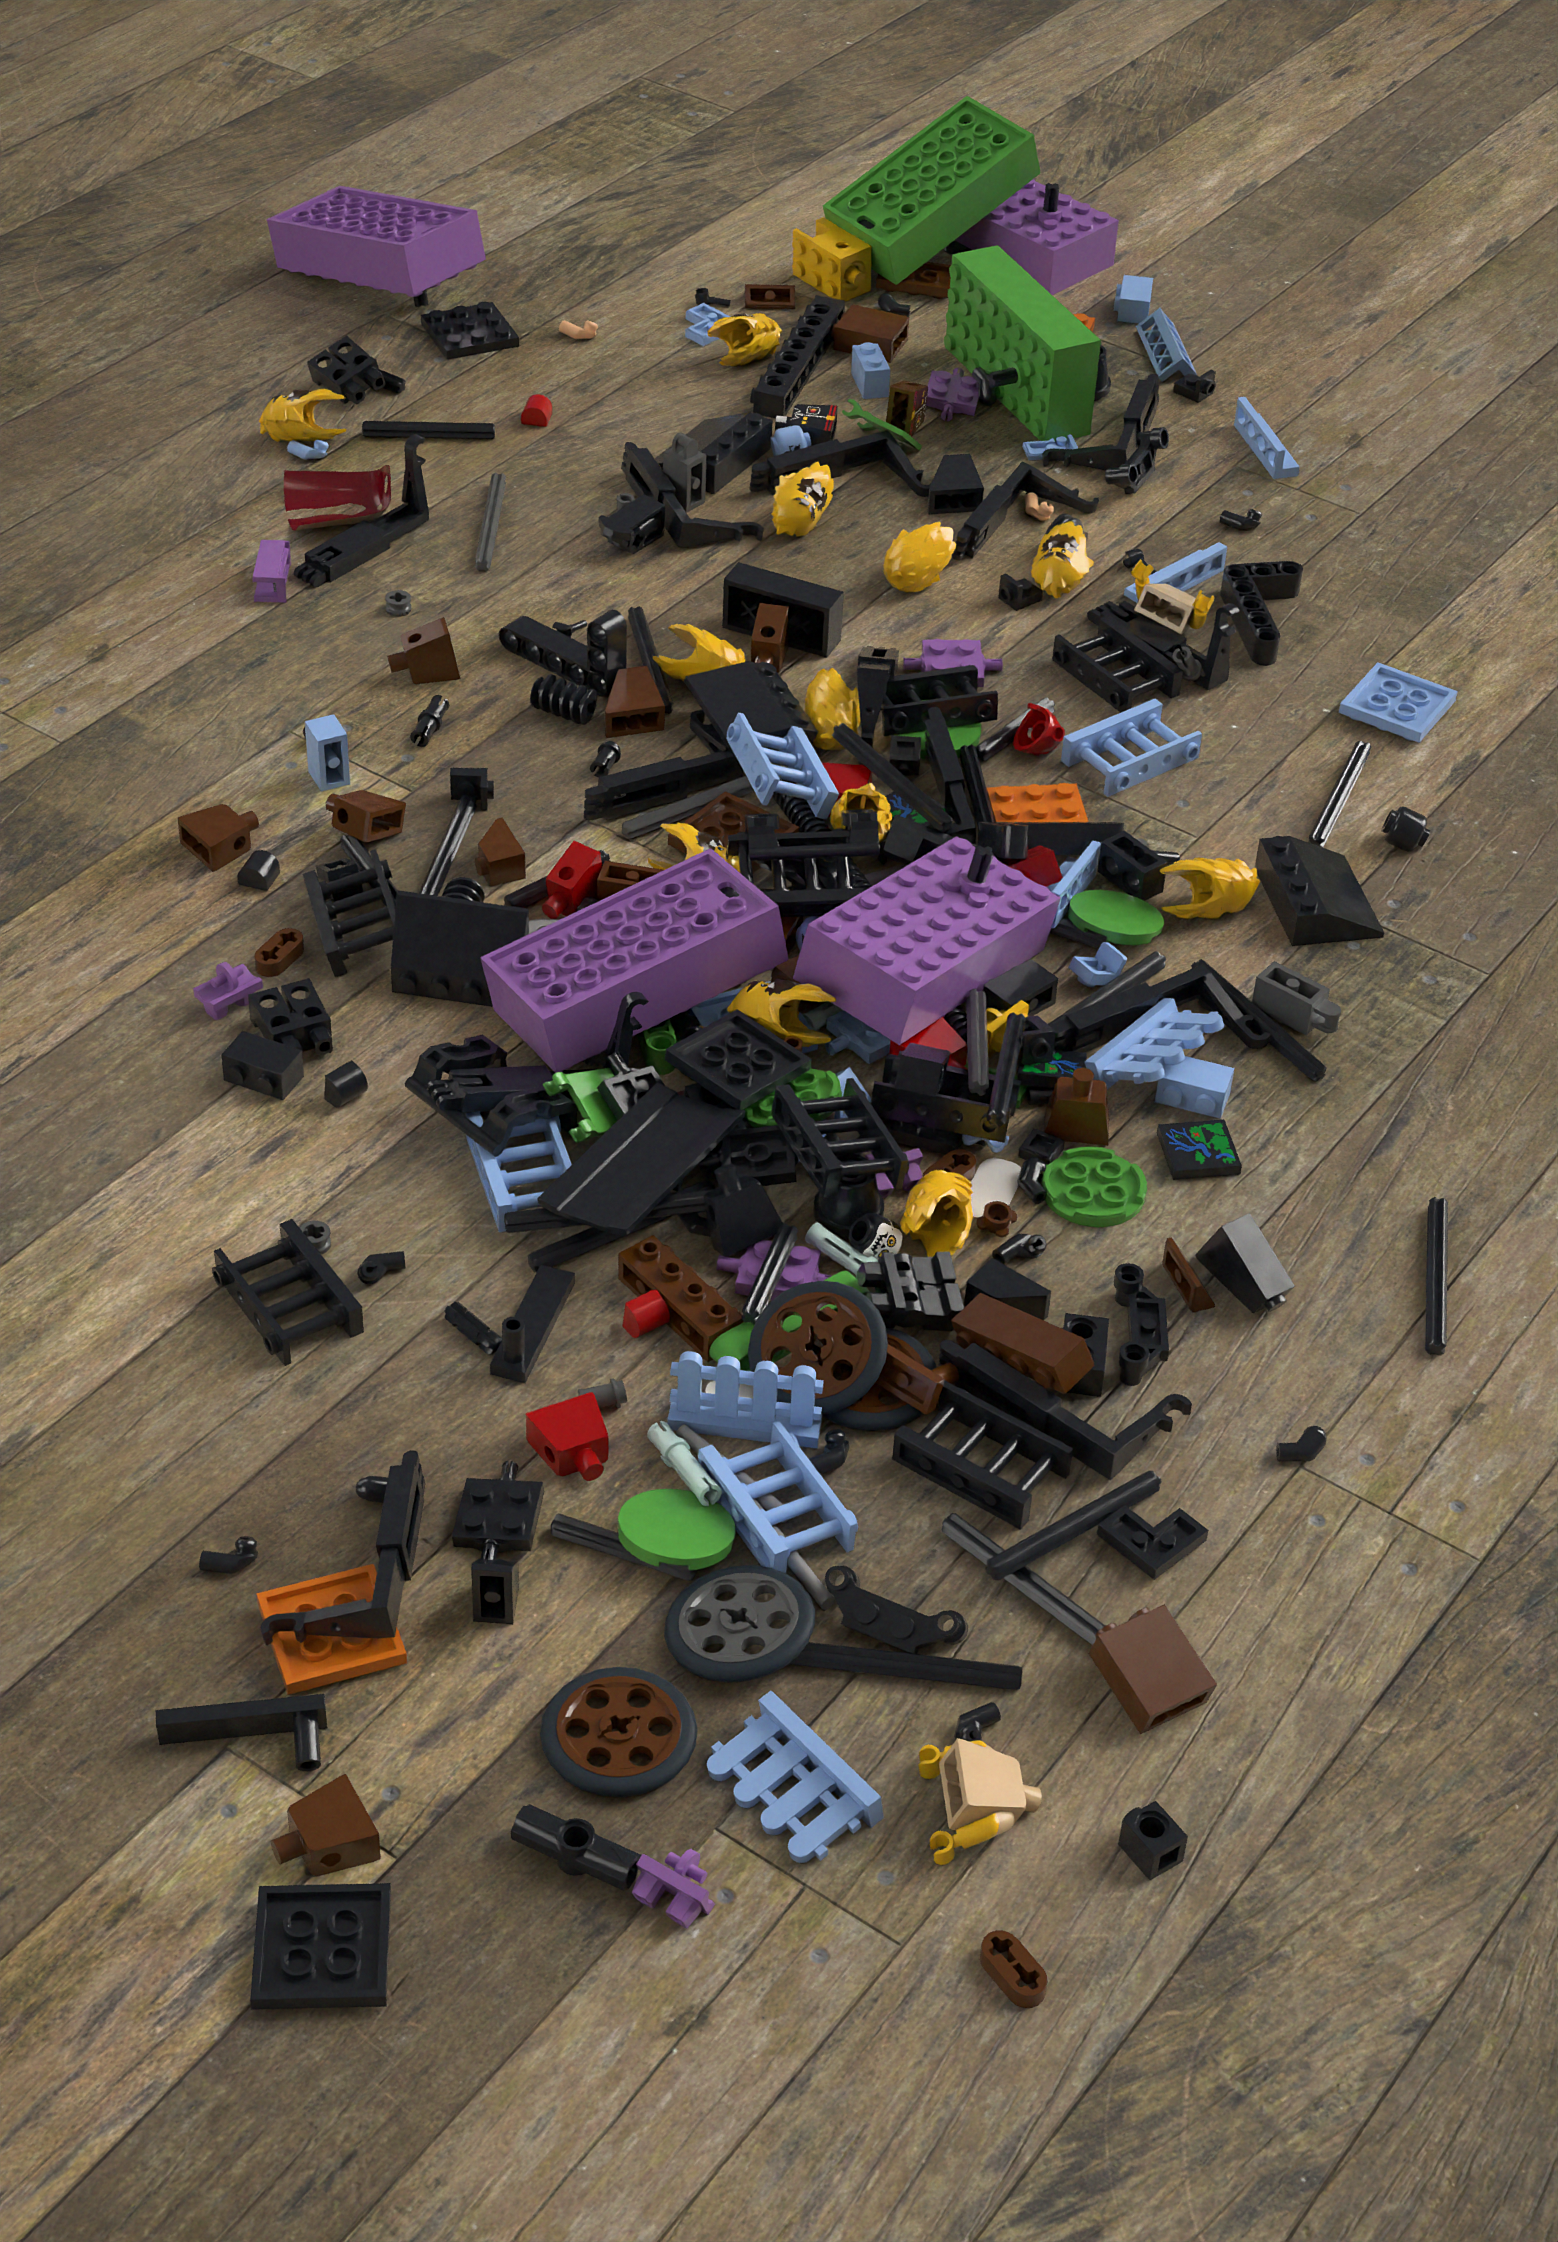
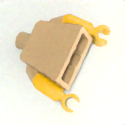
(1168, 604)
(980, 1793)

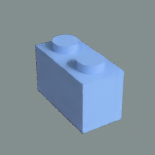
(1133, 298)
(870, 370)
(327, 752)
(1196, 1086)

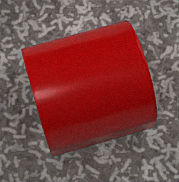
(537, 411)
(645, 1314)

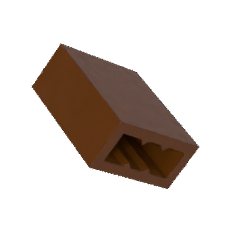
(872, 326)
(1151, 1668)

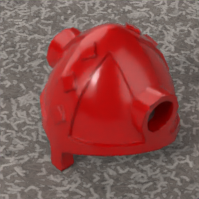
(1045, 732)

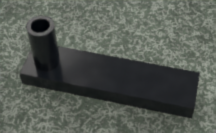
(530, 1327)
(250, 1718)

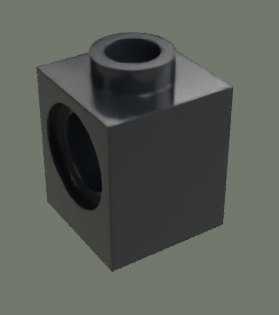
(1159, 1852)

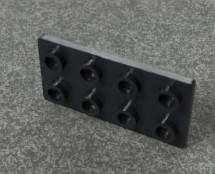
(912, 840)

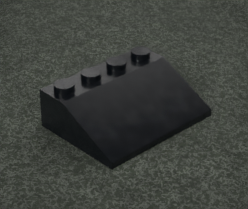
(729, 446)
(756, 693)
(1314, 893)
(442, 942)

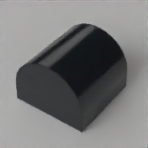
(259, 870)
(344, 1084)

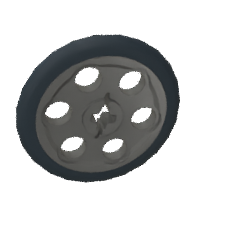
(731, 1663)

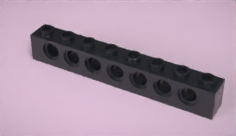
(797, 358)

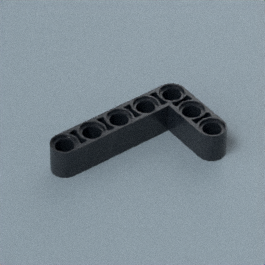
(1247, 588)
(586, 665)
(1064, 838)

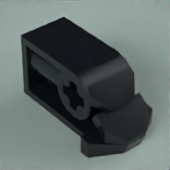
(634, 524)

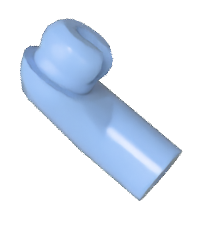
(306, 452)

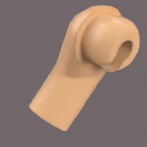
(577, 332)
(1041, 512)

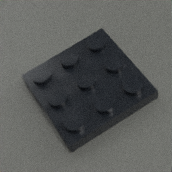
(469, 330)
(738, 1059)
(321, 1946)

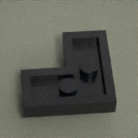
(1152, 1547)

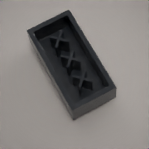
(813, 609)

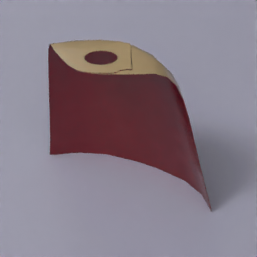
(334, 489)

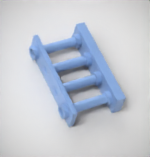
(1127, 727)
(794, 752)
(497, 1182)
(756, 1524)

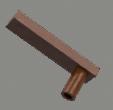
(901, 1373)

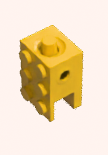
(832, 261)

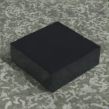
(1041, 1145)

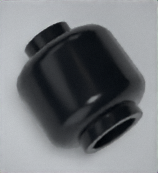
(1405, 829)

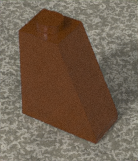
(634, 704)

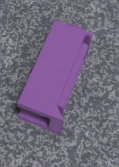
(272, 571)

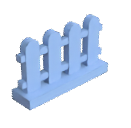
(1151, 1043)
(740, 1417)
(800, 1749)

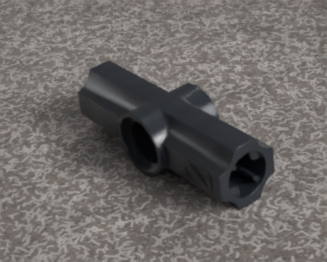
(560, 1841)

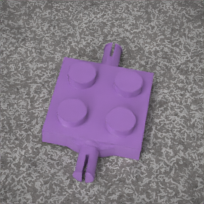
(952, 393)
(946, 654)
(799, 1269)

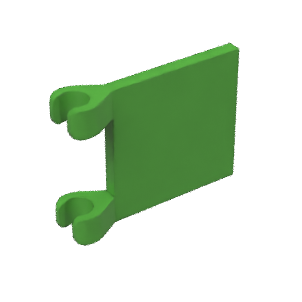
(877, 424)
(584, 1092)

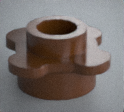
(997, 1211)

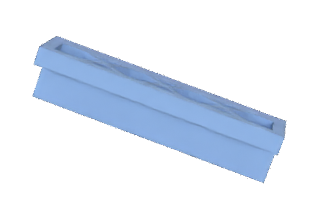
(1168, 340)
(1264, 441)
(1188, 570)
(1076, 877)

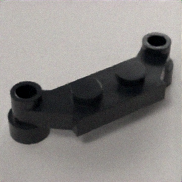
(1141, 463)
(1146, 1324)
(889, 1620)

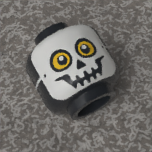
(874, 1235)

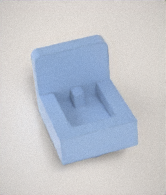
(1101, 968)

